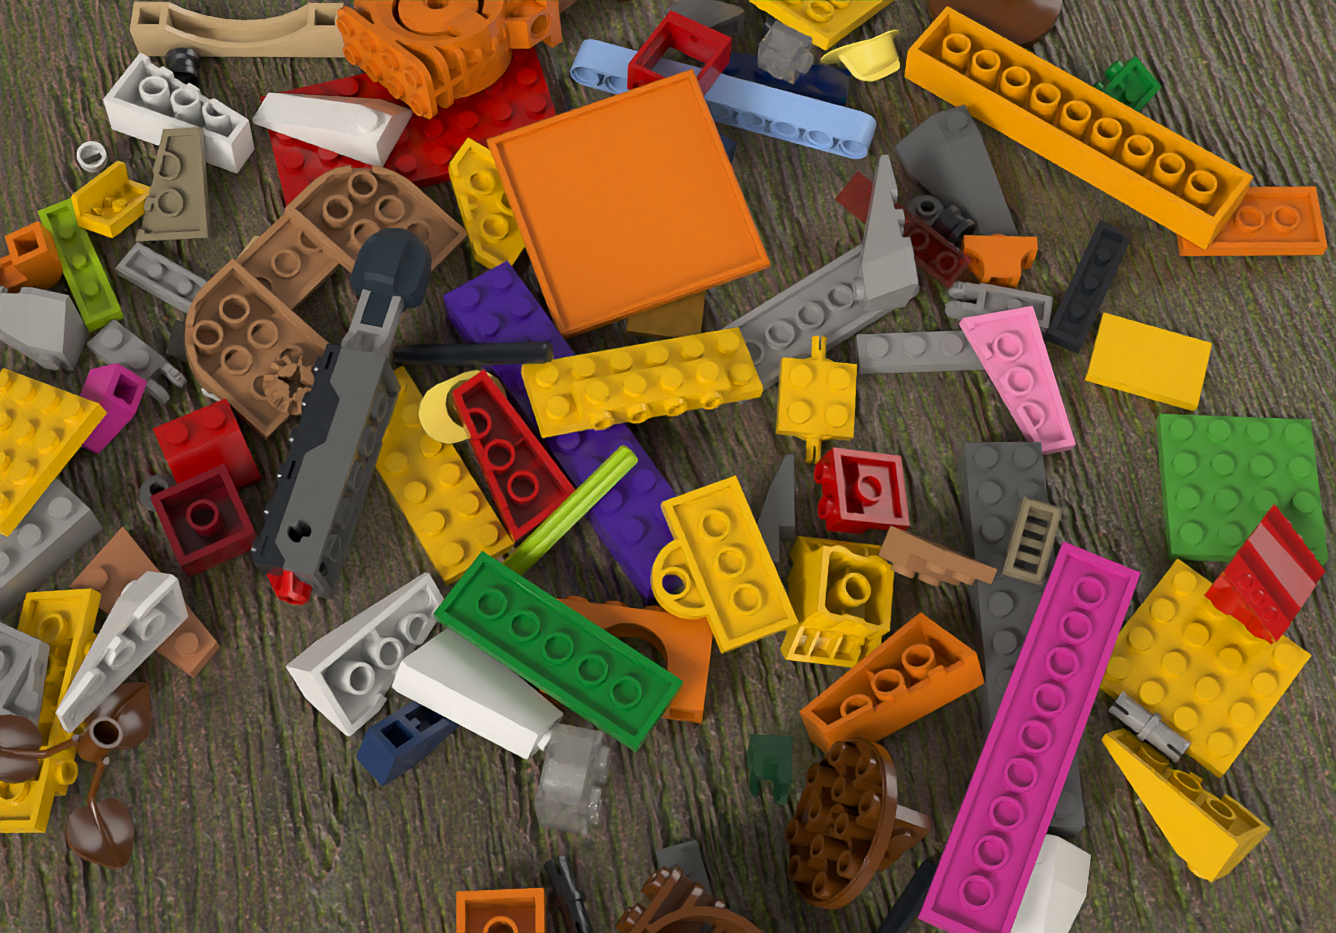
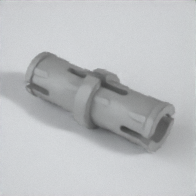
(1149, 727)

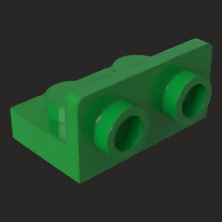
(1129, 83)

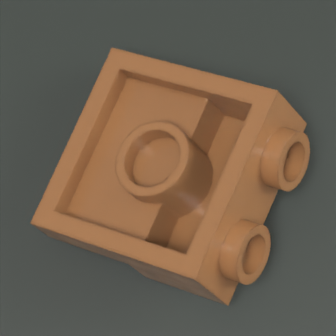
(932, 560)

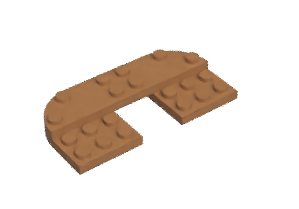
(248, 307)

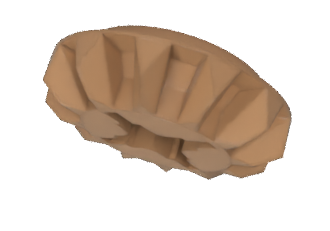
(278, 392)

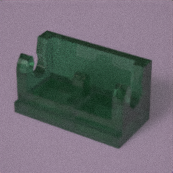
(770, 760)

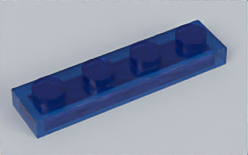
(819, 83)

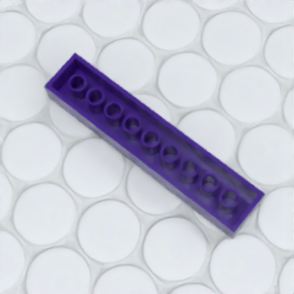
(629, 515)

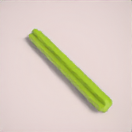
(571, 510)

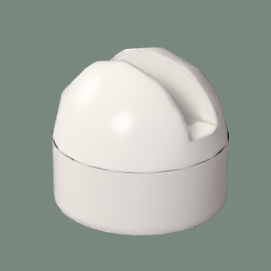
(90, 152)

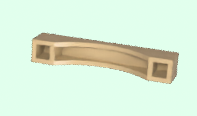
(301, 33)

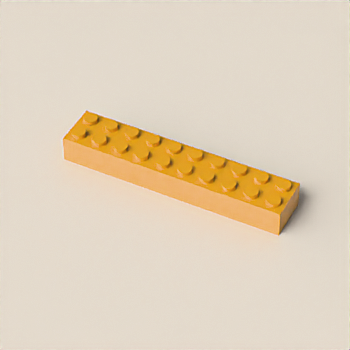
(1077, 127)

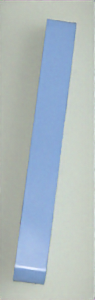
(741, 103)

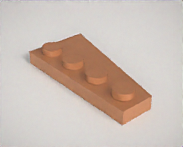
(114, 569)

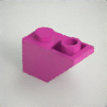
(119, 395)

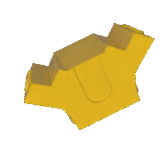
(839, 600)

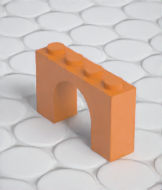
(681, 642)

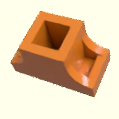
(999, 257)

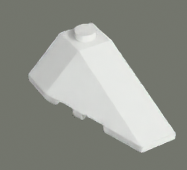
(346, 125)

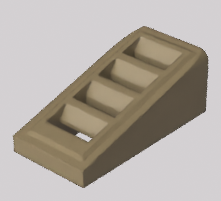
(1038, 510)

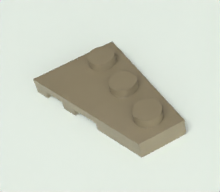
(179, 189)

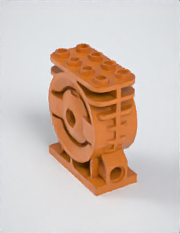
(442, 47)

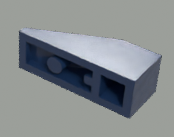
(402, 741)

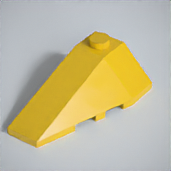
(1200, 827)

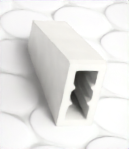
(477, 694)

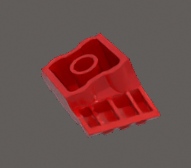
(1267, 578)

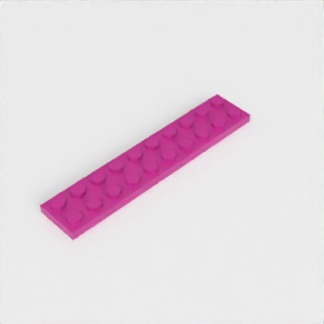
(1030, 746)

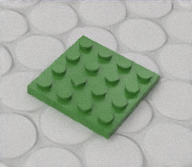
(1228, 474)

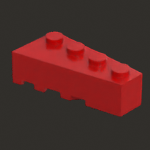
(513, 461)

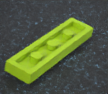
(81, 266)

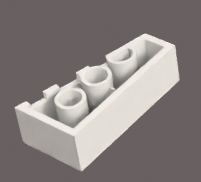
(153, 100)

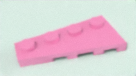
(1021, 371)

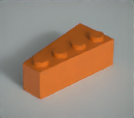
(894, 685)

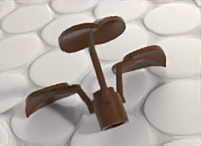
(123, 720)

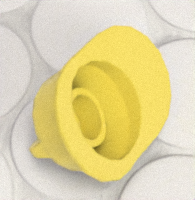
(869, 58)
(438, 412)

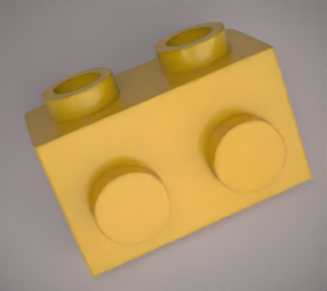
(110, 201)

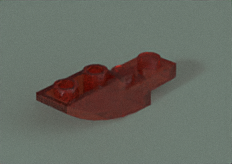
(930, 249)

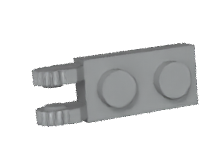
(995, 299)
(120, 346)

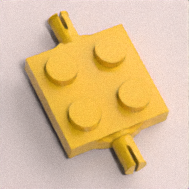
(816, 399)

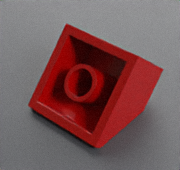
(207, 441)

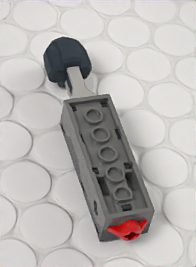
(341, 427)

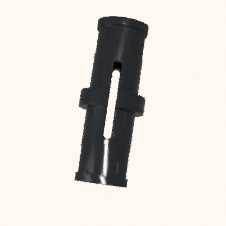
(568, 896)

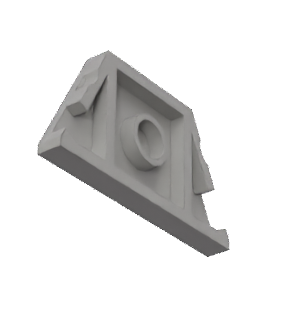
(21, 673)

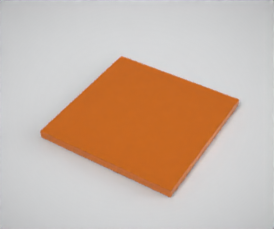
(627, 204)

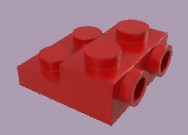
(861, 491)

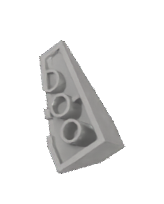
(886, 260)
(42, 327)

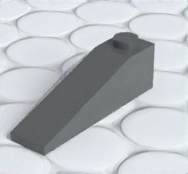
(956, 169)

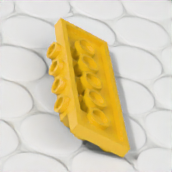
(641, 382)
(66, 624)

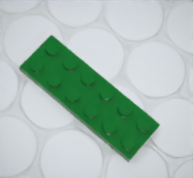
(559, 651)

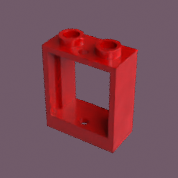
(678, 33)

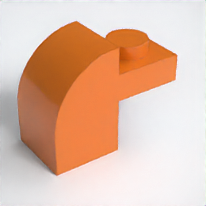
(31, 259)

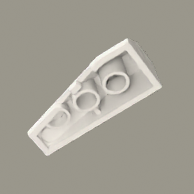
(135, 627)
(358, 661)
(1054, 888)

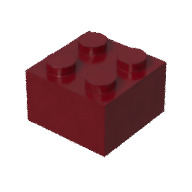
(205, 520)

